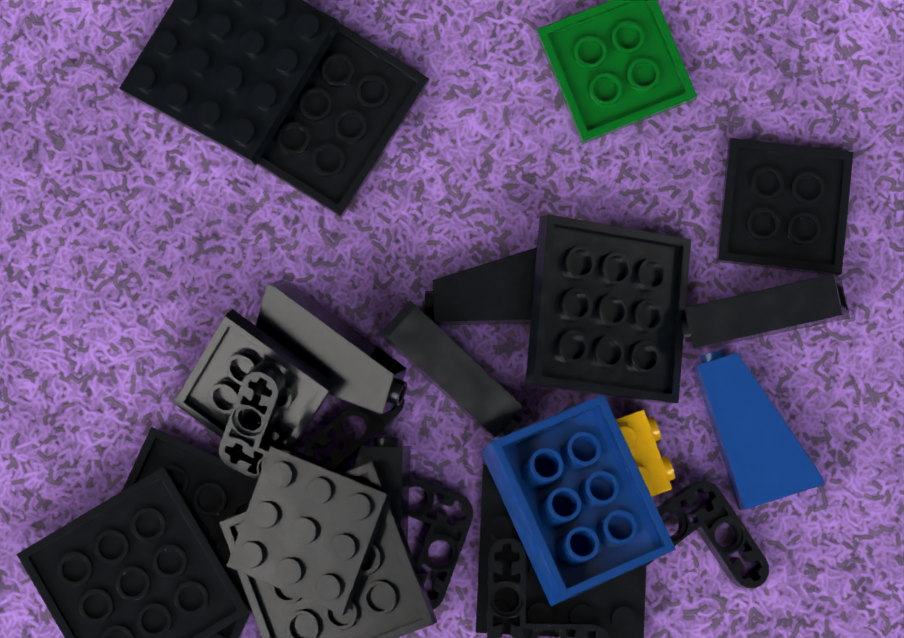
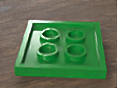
(616, 66)

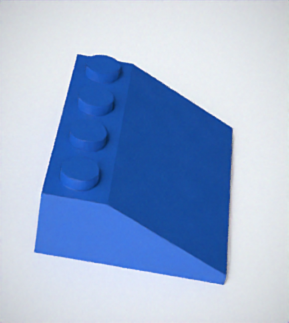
(577, 499)

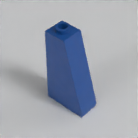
(754, 440)

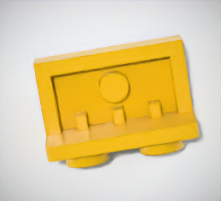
(641, 439)

